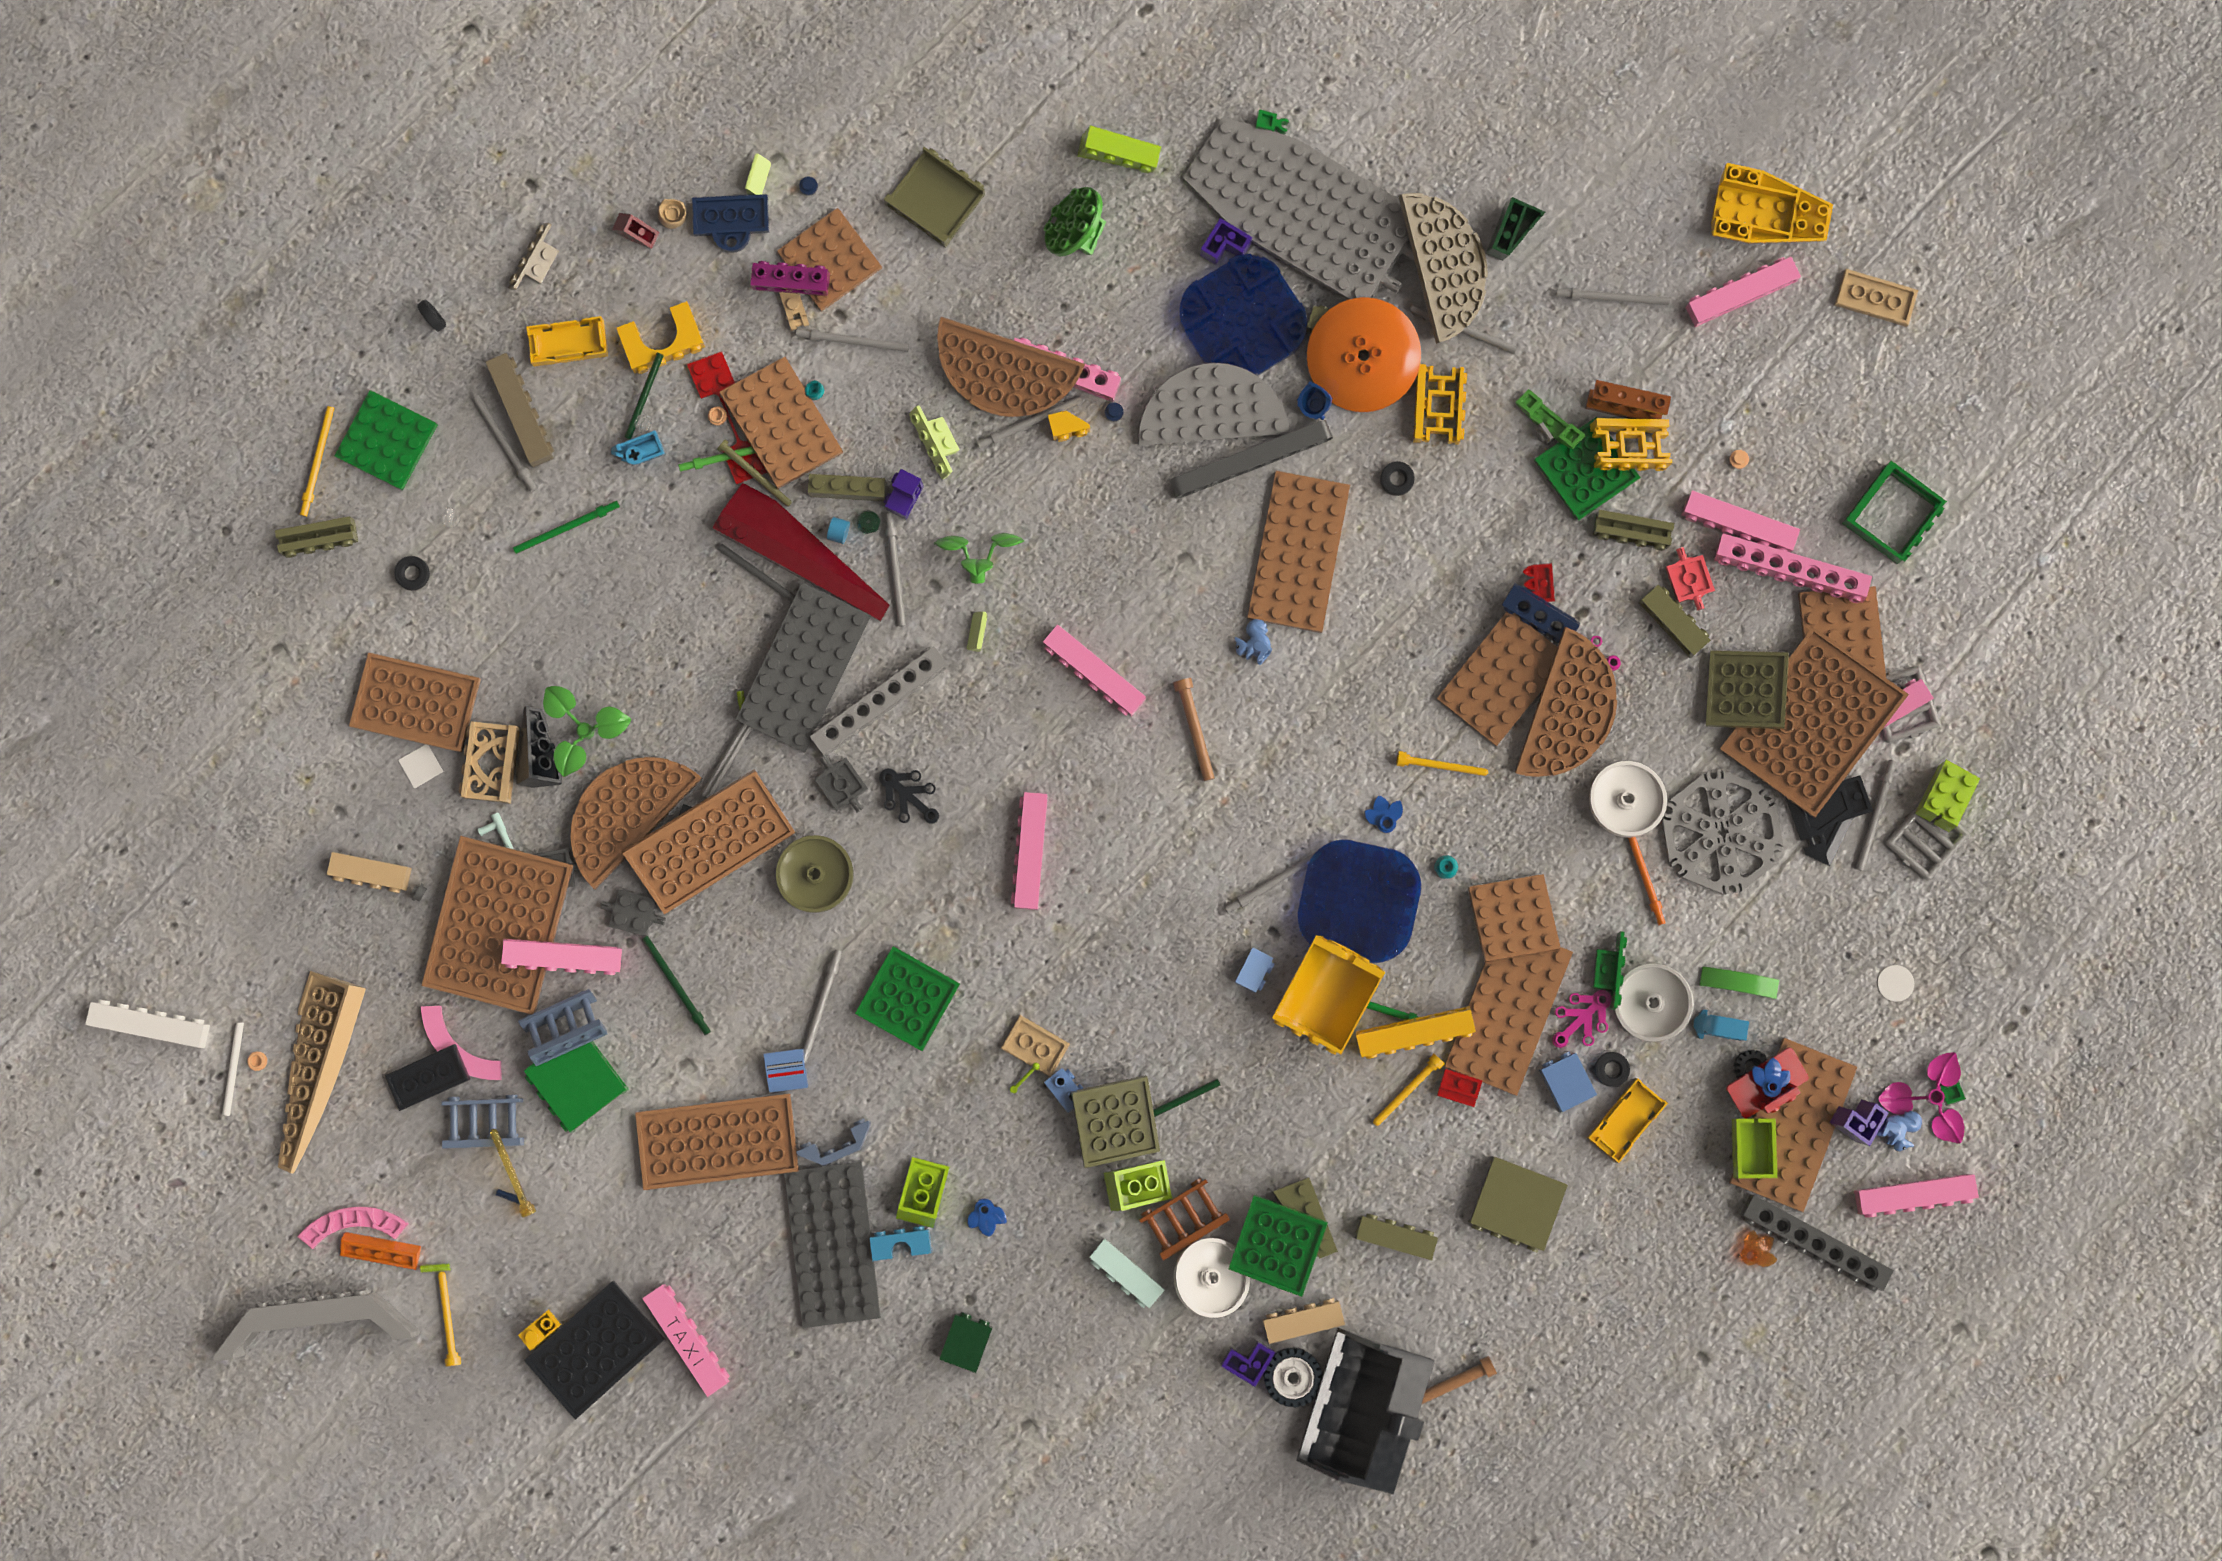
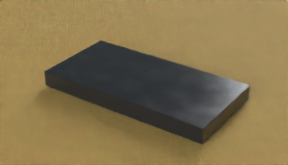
(427, 1077)

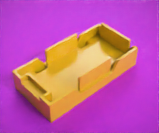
(567, 341)
(1626, 1120)

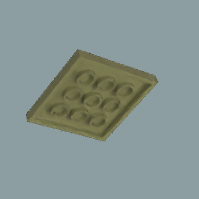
(1747, 689)
(1115, 1121)

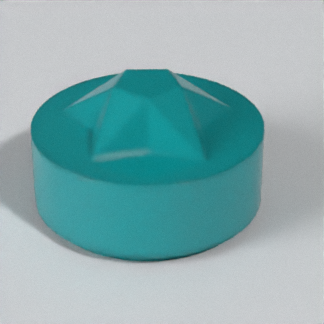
(814, 390)

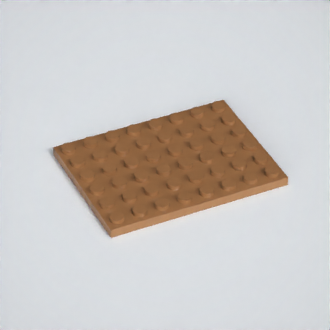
(1830, 721)
(492, 898)

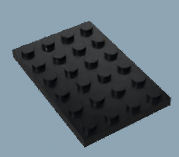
(594, 1350)

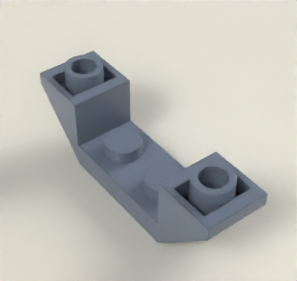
(812, 1152)

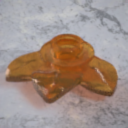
(1760, 1248)

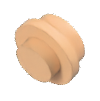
(717, 415)
(1739, 459)
(257, 1061)

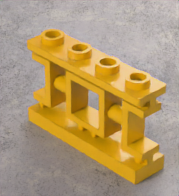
(1424, 404)
(1636, 430)

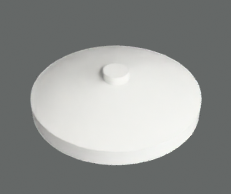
(1628, 799)
(1655, 1002)
(1205, 1280)

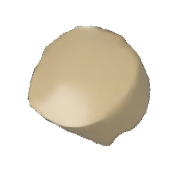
(672, 213)

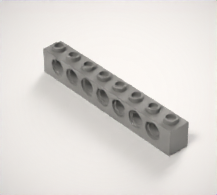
(929, 655)

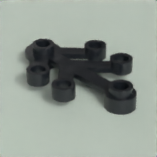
(906, 793)

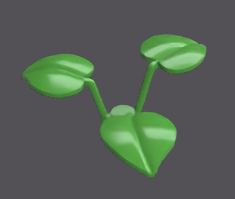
(977, 567)
(610, 724)

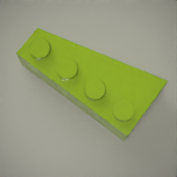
(1118, 150)

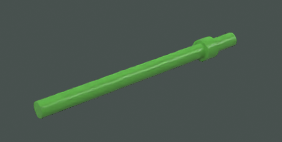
(698, 463)

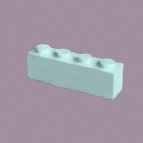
(1126, 1273)

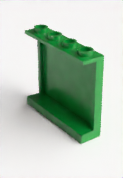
(576, 1084)

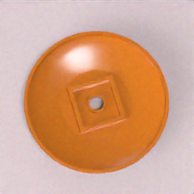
(1368, 326)

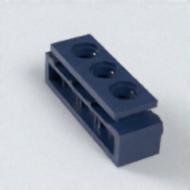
(1536, 603)

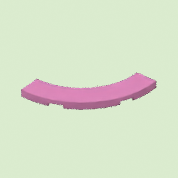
(441, 1039)
(352, 1217)

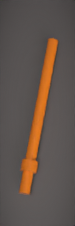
(1655, 905)

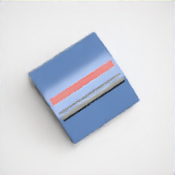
(785, 1070)

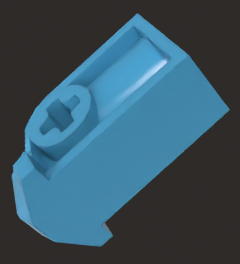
(647, 446)
(1720, 1027)

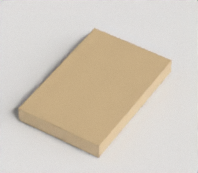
(1035, 1045)

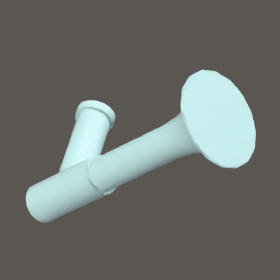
(497, 824)

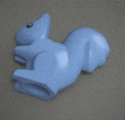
(1258, 644)
(1896, 1127)

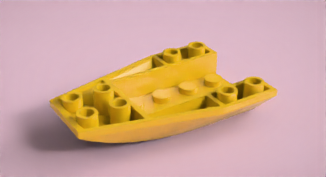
(1766, 209)

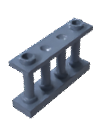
(575, 1038)
(473, 1139)

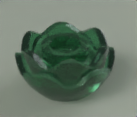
(871, 527)

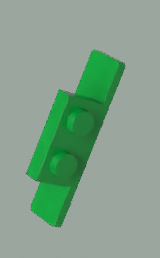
(1608, 970)

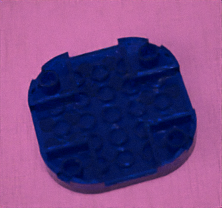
(1243, 315)
(1360, 898)

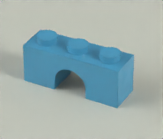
(883, 1244)

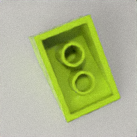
(1137, 1185)
(922, 1192)

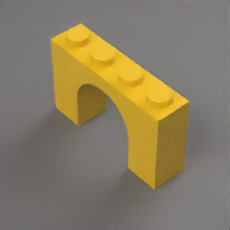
(687, 341)

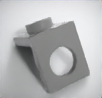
(1544, 434)

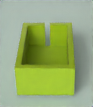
(1947, 795)
(1754, 1148)

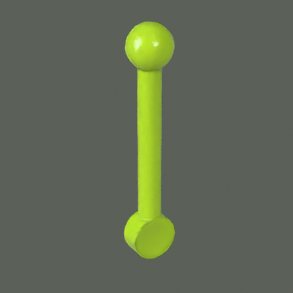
(1013, 1089)

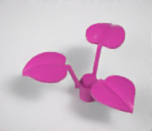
(1944, 1070)

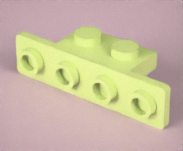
(936, 440)

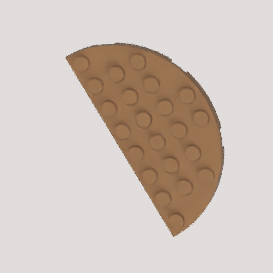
(1002, 372)
(1572, 710)
(623, 809)

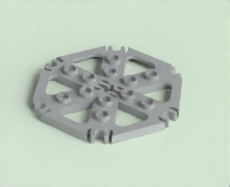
(1724, 850)

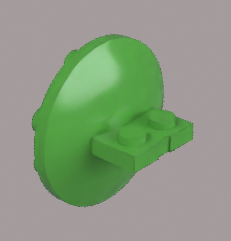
(1076, 224)

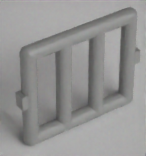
(1914, 731)
(1938, 861)

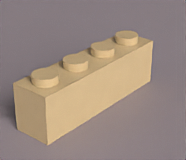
(368, 871)
(1303, 1321)

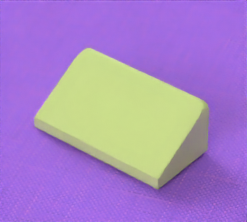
(757, 175)
(977, 631)

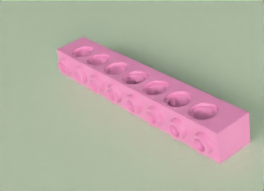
(1859, 581)

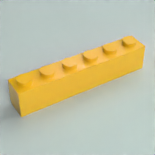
(1415, 1031)

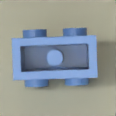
(1063, 1091)

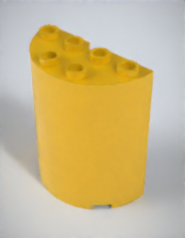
(1328, 994)

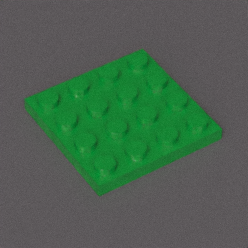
(386, 440)
(1576, 479)
(907, 998)
(1278, 1245)

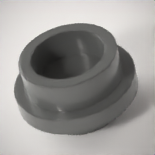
(418, 892)

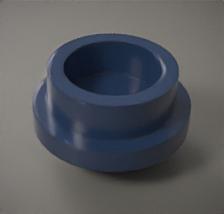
(808, 185)
(1114, 411)

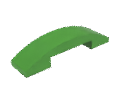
(1538, 413)
(1739, 982)

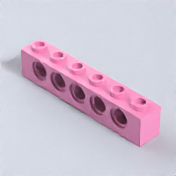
(1106, 391)

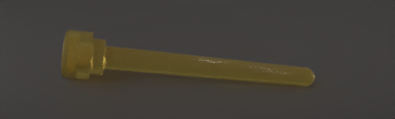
(526, 1207)

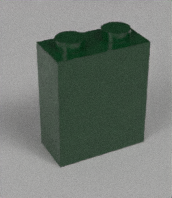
(966, 1342)

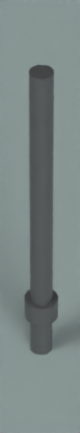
(756, 572)

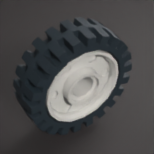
(1298, 1392)

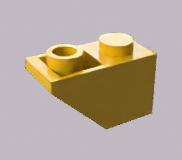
(1067, 425)
(539, 1330)

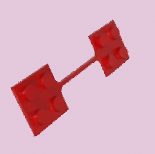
(710, 378)

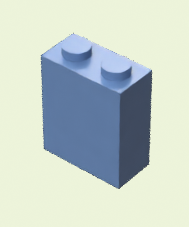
(1567, 1081)

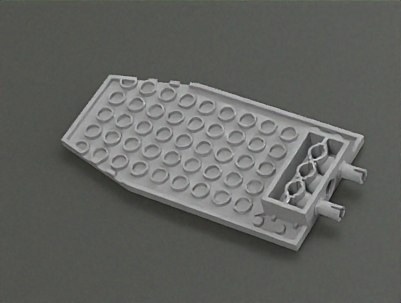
(1302, 207)

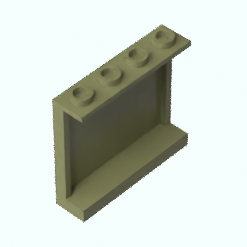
(936, 197)
(1518, 1204)

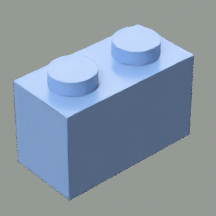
(1254, 970)

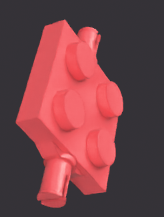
(1690, 578)

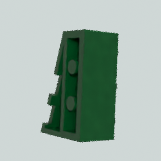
(1513, 225)

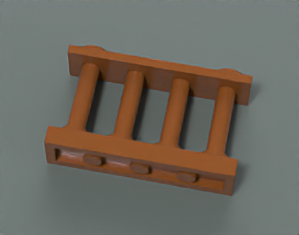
(1627, 401)
(1184, 1238)

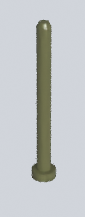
(754, 473)

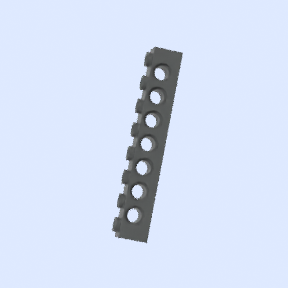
(1880, 1273)

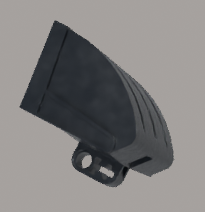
(1365, 1412)

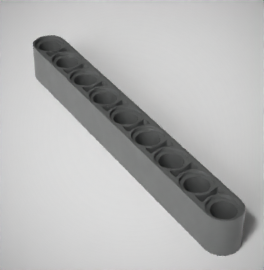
(1251, 459)

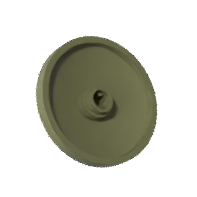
(814, 874)

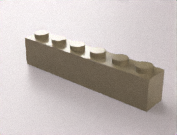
(520, 410)

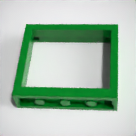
(1916, 486)

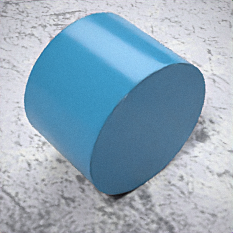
(838, 530)

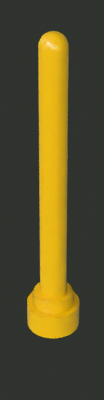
(1405, 759)
(1433, 1064)
(452, 1357)

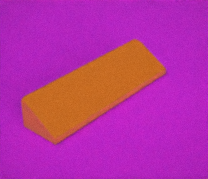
(380, 1250)

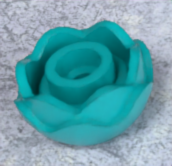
(1440, 869)

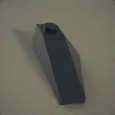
(535, 752)

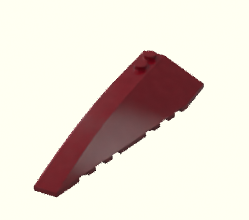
(777, 536)

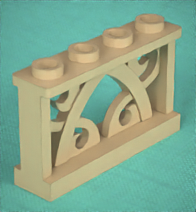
(503, 785)

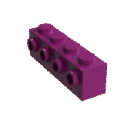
(790, 279)

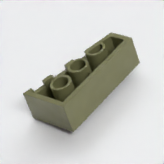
(1303, 1198)

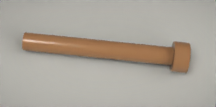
(1183, 687)
(1485, 1368)

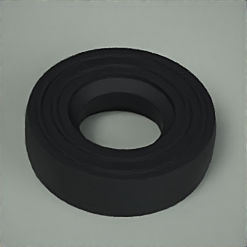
(431, 315)
(1397, 466)
(420, 581)
(1623, 1065)

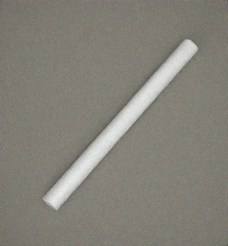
(232, 1069)

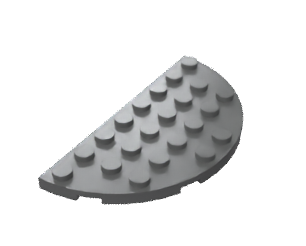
(1211, 404)

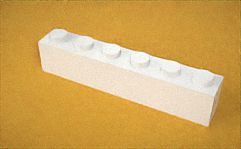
(146, 1024)

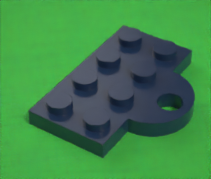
(730, 218)

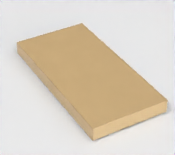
(1876, 297)

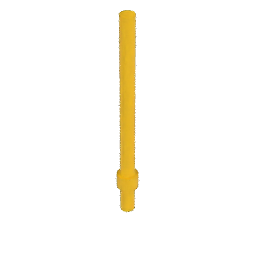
(308, 496)

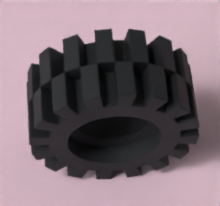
(1744, 1057)

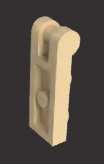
(794, 306)

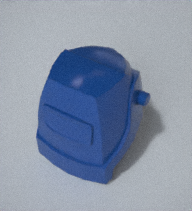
(1314, 401)

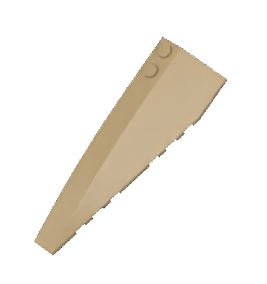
(326, 1025)

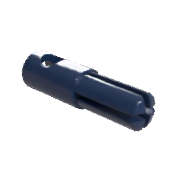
(509, 1196)

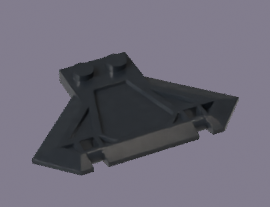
(1832, 821)

